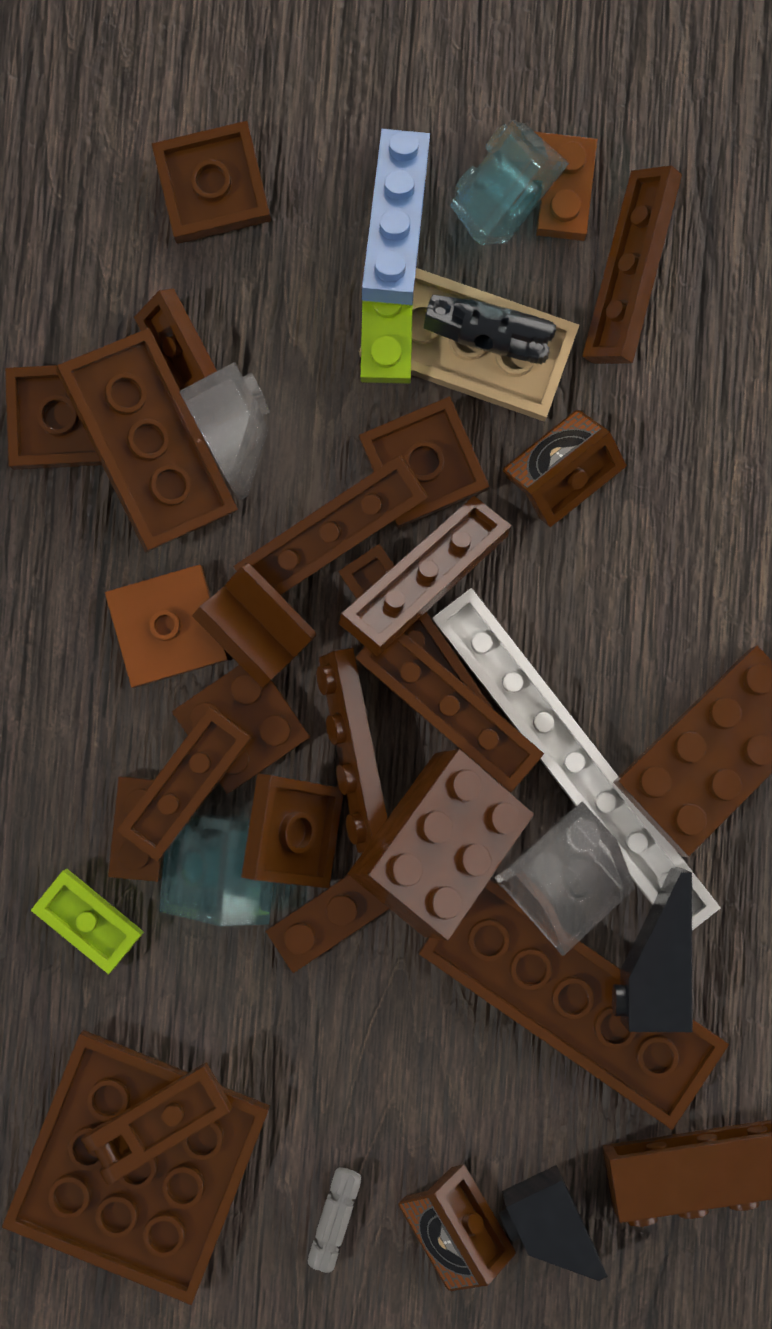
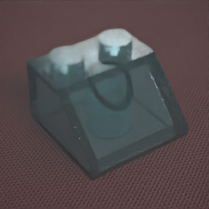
(506, 184)
(205, 875)

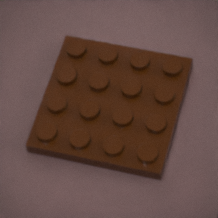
(155, 1220)

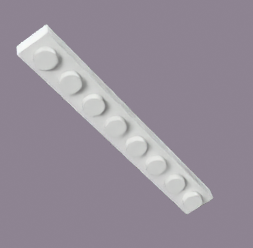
(565, 746)

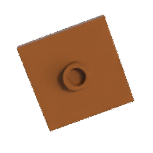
(158, 627)

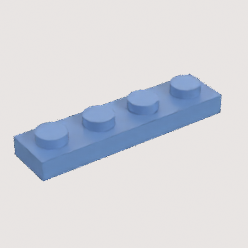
(396, 217)

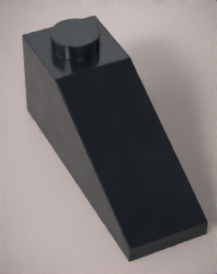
(658, 969)

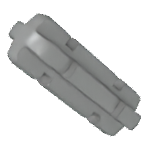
(334, 1220)

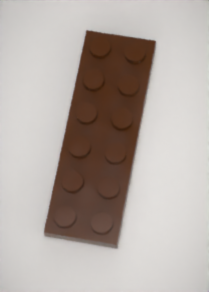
(570, 1005)

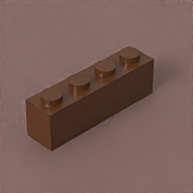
(690, 1173)

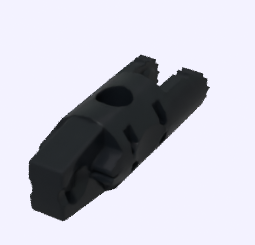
(490, 328)

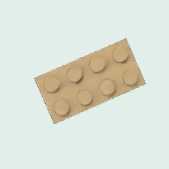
(479, 373)

